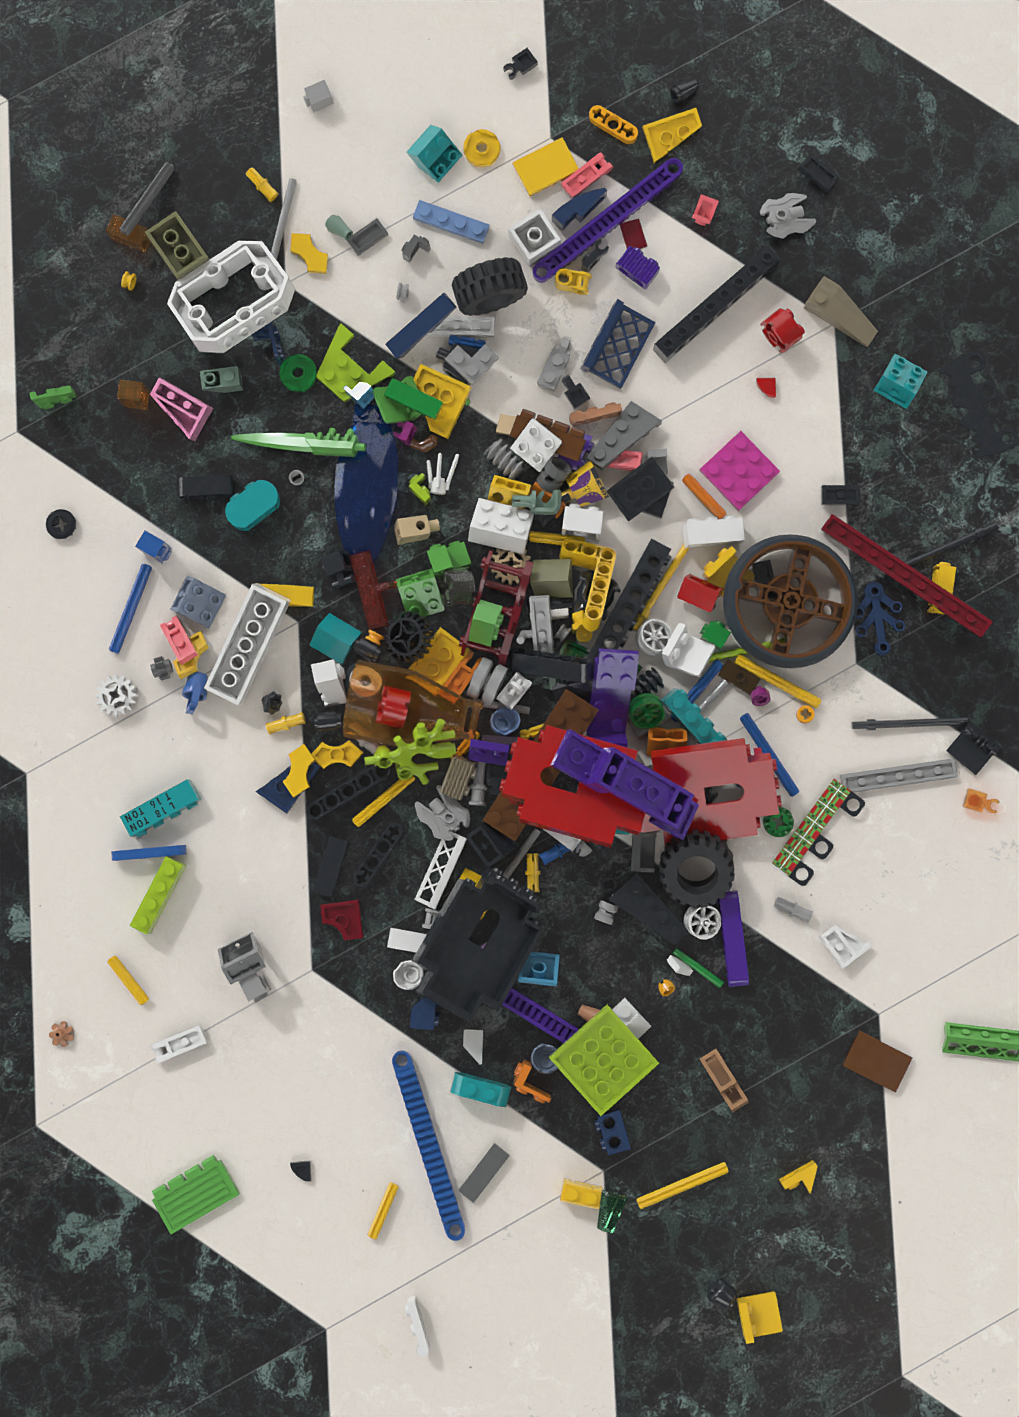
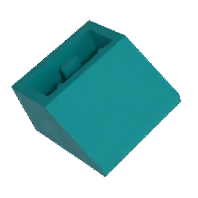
(434, 153)

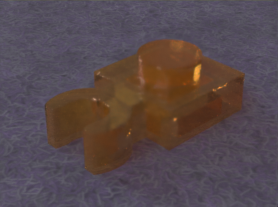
(977, 801)

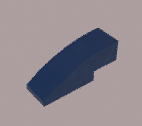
(578, 208)

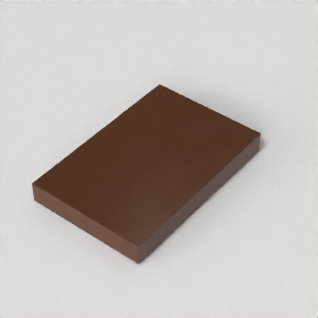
(877, 1061)

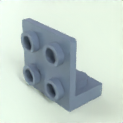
(198, 601)

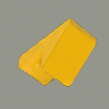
(805, 1173)

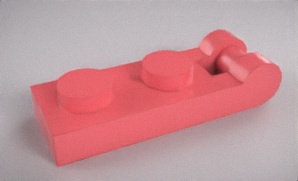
(586, 175)
(179, 640)

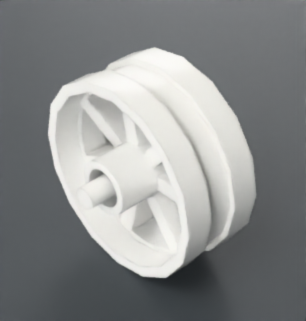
(654, 636)
(702, 920)

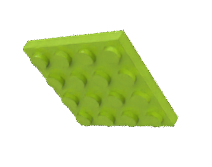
(603, 1060)

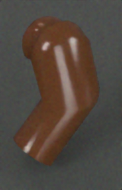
(425, 445)

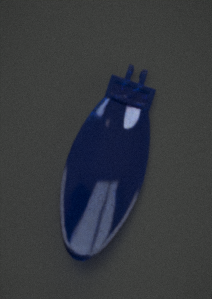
(367, 484)

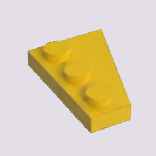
(670, 132)

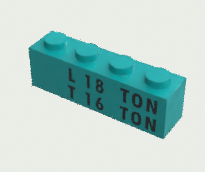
(163, 806)

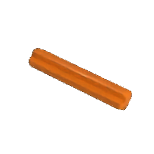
(704, 496)

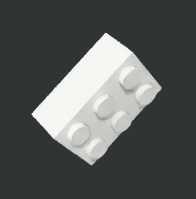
(500, 526)

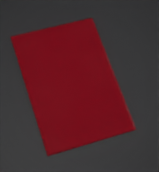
(633, 234)

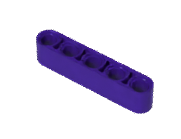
(733, 940)

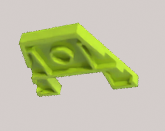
(341, 371)

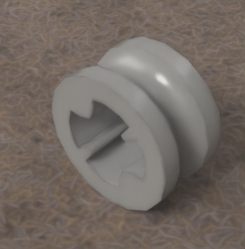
(402, 291)
(562, 633)

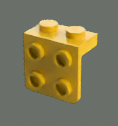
(719, 570)

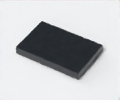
(640, 489)

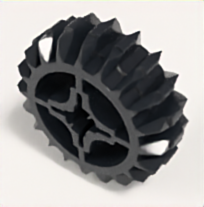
(402, 623)

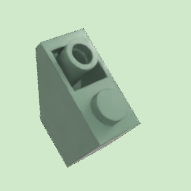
(222, 380)

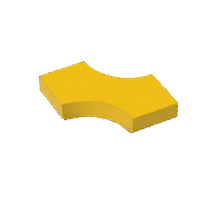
(302, 246)
(190, 667)
(346, 753)
(297, 778)

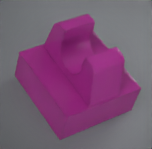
(407, 433)

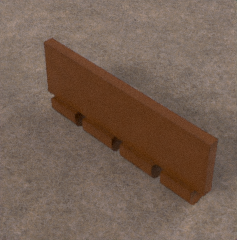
(572, 443)

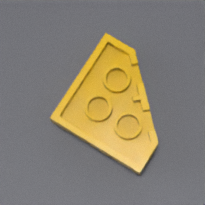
(446, 389)

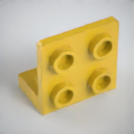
(759, 1315)

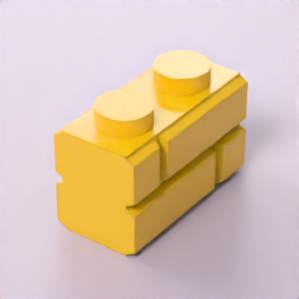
(581, 1193)

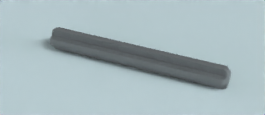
(146, 199)

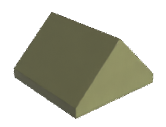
(552, 578)

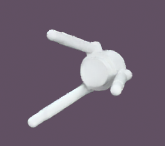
(438, 484)

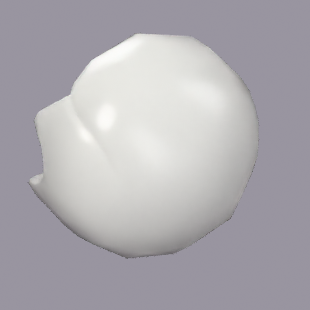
(408, 975)

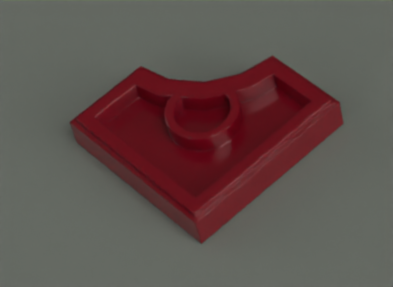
(345, 917)

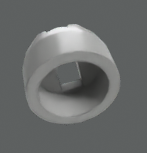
(298, 481)
(584, 848)

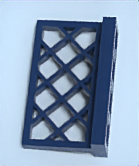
(602, 340)

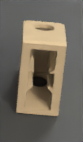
(407, 531)

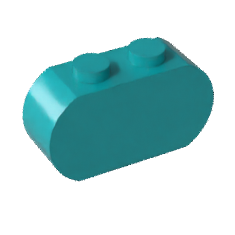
(252, 505)
(480, 1089)

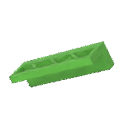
(982, 1036)

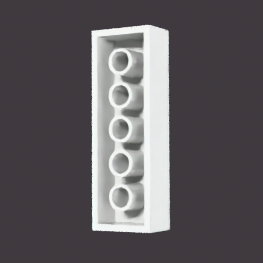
(247, 644)

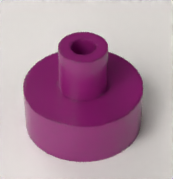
(760, 696)

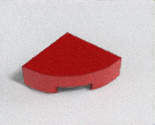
(767, 386)

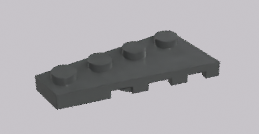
(622, 435)

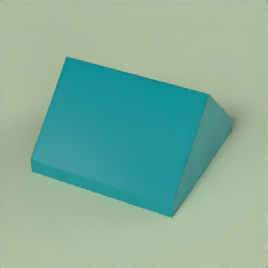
(334, 638)

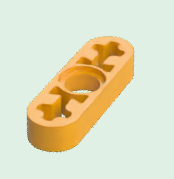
(614, 132)

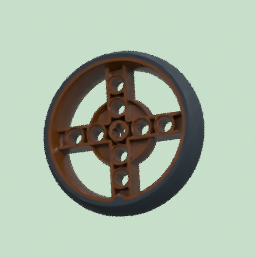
(841, 613)

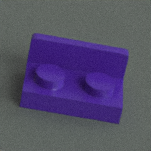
(488, 752)

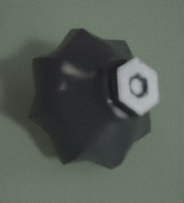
(271, 703)

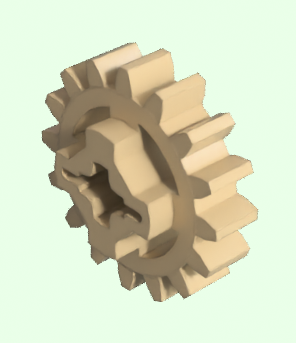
(511, 557)

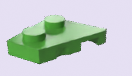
(53, 396)

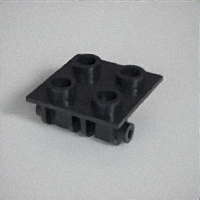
(973, 748)

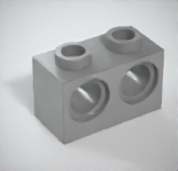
(255, 986)

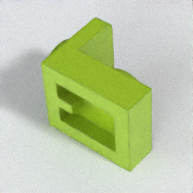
(422, 492)

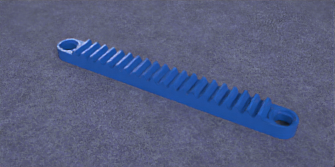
(428, 1145)

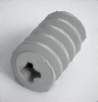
(504, 459)

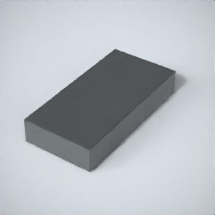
(367, 236)

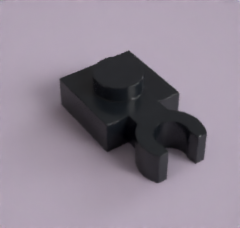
(522, 62)

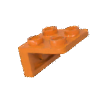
(521, 1073)

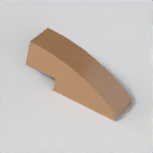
(724, 1080)

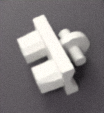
(514, 690)

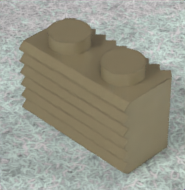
(458, 776)

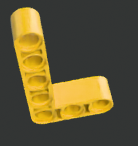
(594, 558)

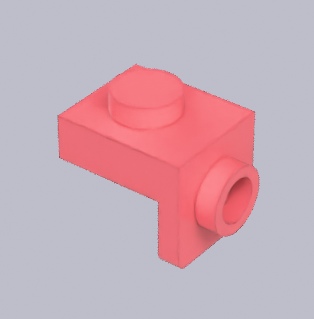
(705, 210)

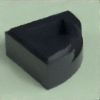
(302, 1170)

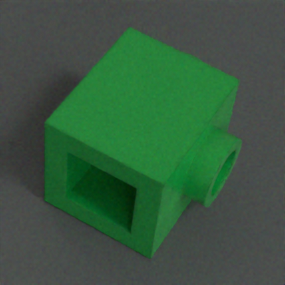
(715, 634)

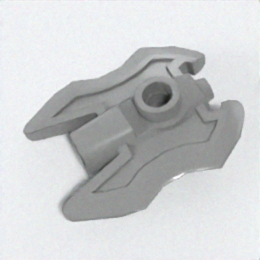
(786, 217)
(444, 816)

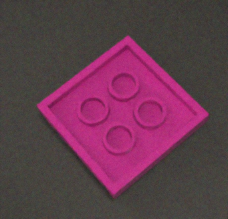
(739, 470)

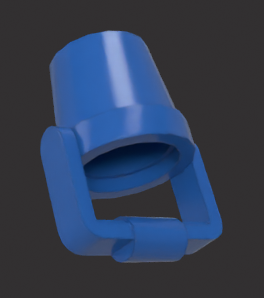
(194, 690)

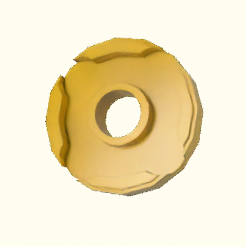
(485, 158)

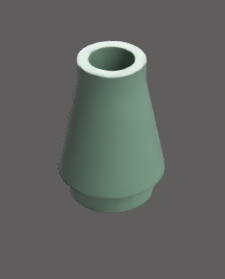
(338, 227)

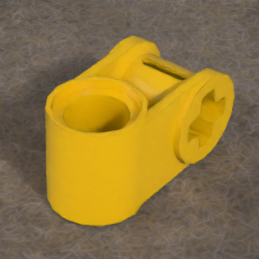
(574, 281)

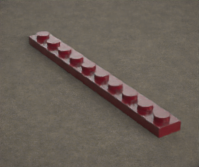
(906, 576)

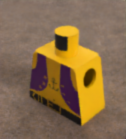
(584, 486)

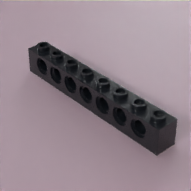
(716, 304)
(653, 551)

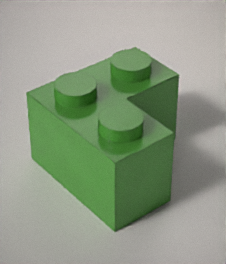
(447, 558)
(486, 623)

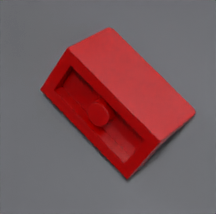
(699, 592)

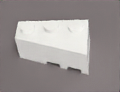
(329, 681)

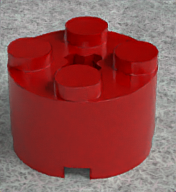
(782, 329)
(393, 707)

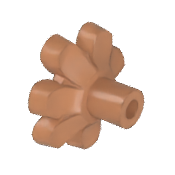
(61, 1034)

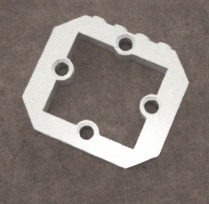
(215, 274)

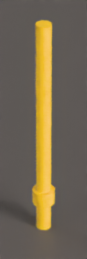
(660, 587)

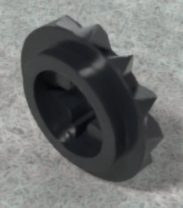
(53, 520)

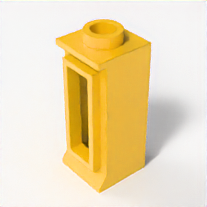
(944, 577)

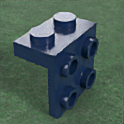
(272, 332)

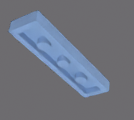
(451, 221)

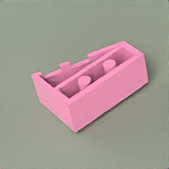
(182, 407)

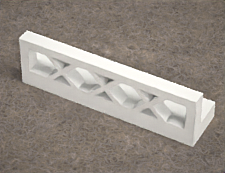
(445, 876)

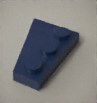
(277, 792)

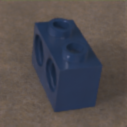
(617, 1130)

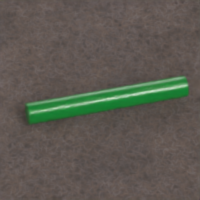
(697, 967)

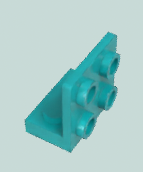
(900, 381)

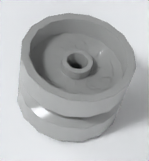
(484, 680)

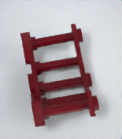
(512, 612)

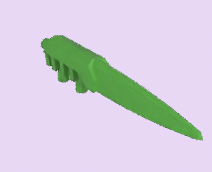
(329, 445)

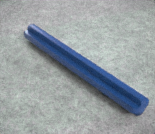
(130, 608)
(761, 742)

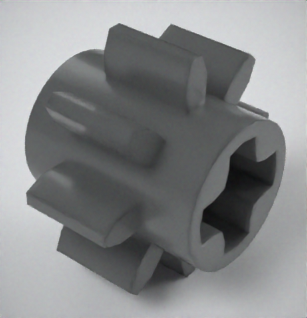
(161, 668)

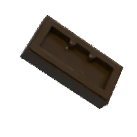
(739, 677)

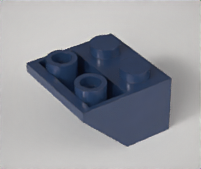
(424, 1015)

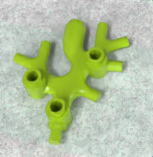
(422, 744)

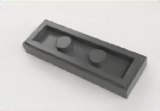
(484, 1172)

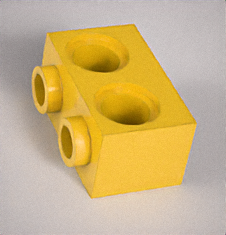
(507, 488)

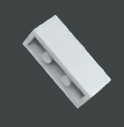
(713, 532)

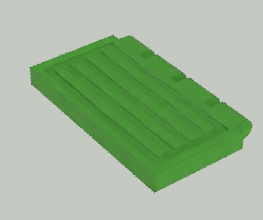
(196, 1195)

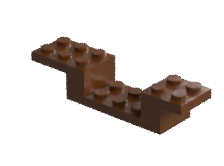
(569, 713)

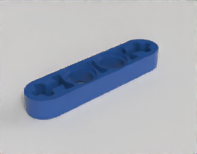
(148, 852)

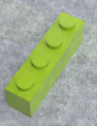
(158, 895)

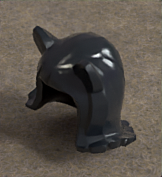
(584, 590)

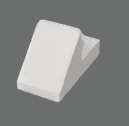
(631, 1018)

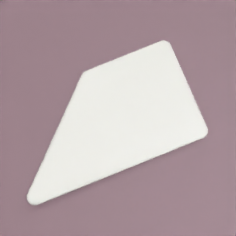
(474, 1043)

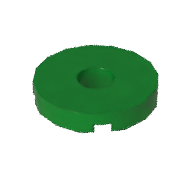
(302, 383)

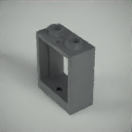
(247, 952)

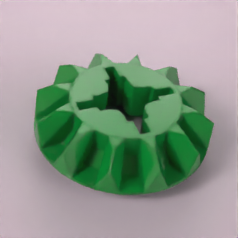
(782, 830)

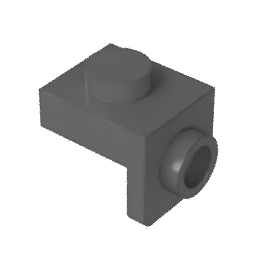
(410, 248)

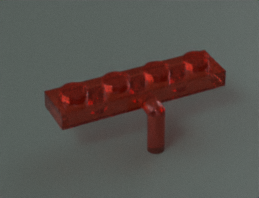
(370, 589)

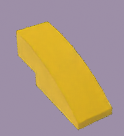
(297, 594)

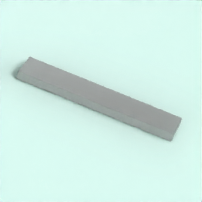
(900, 775)

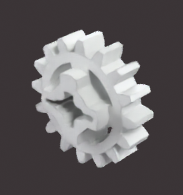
(113, 702)

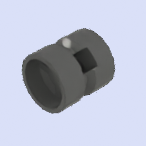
(554, 474)

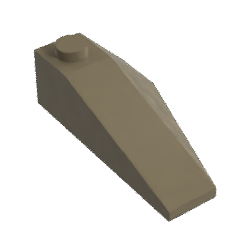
(837, 308)

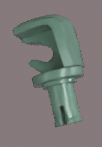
(536, 505)

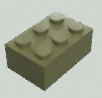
(176, 245)

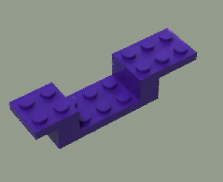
(610, 693)
(617, 773)

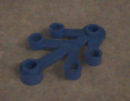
(877, 615)

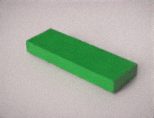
(413, 399)

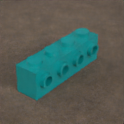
(689, 717)

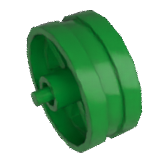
(647, 717)

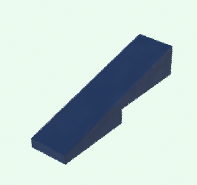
(420, 326)

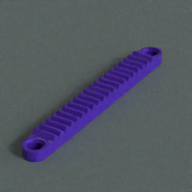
(608, 220)
(539, 1016)

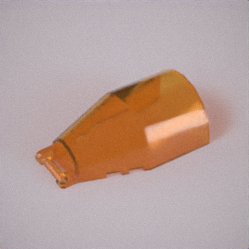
(427, 704)

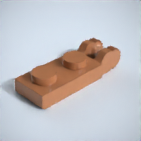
(594, 414)

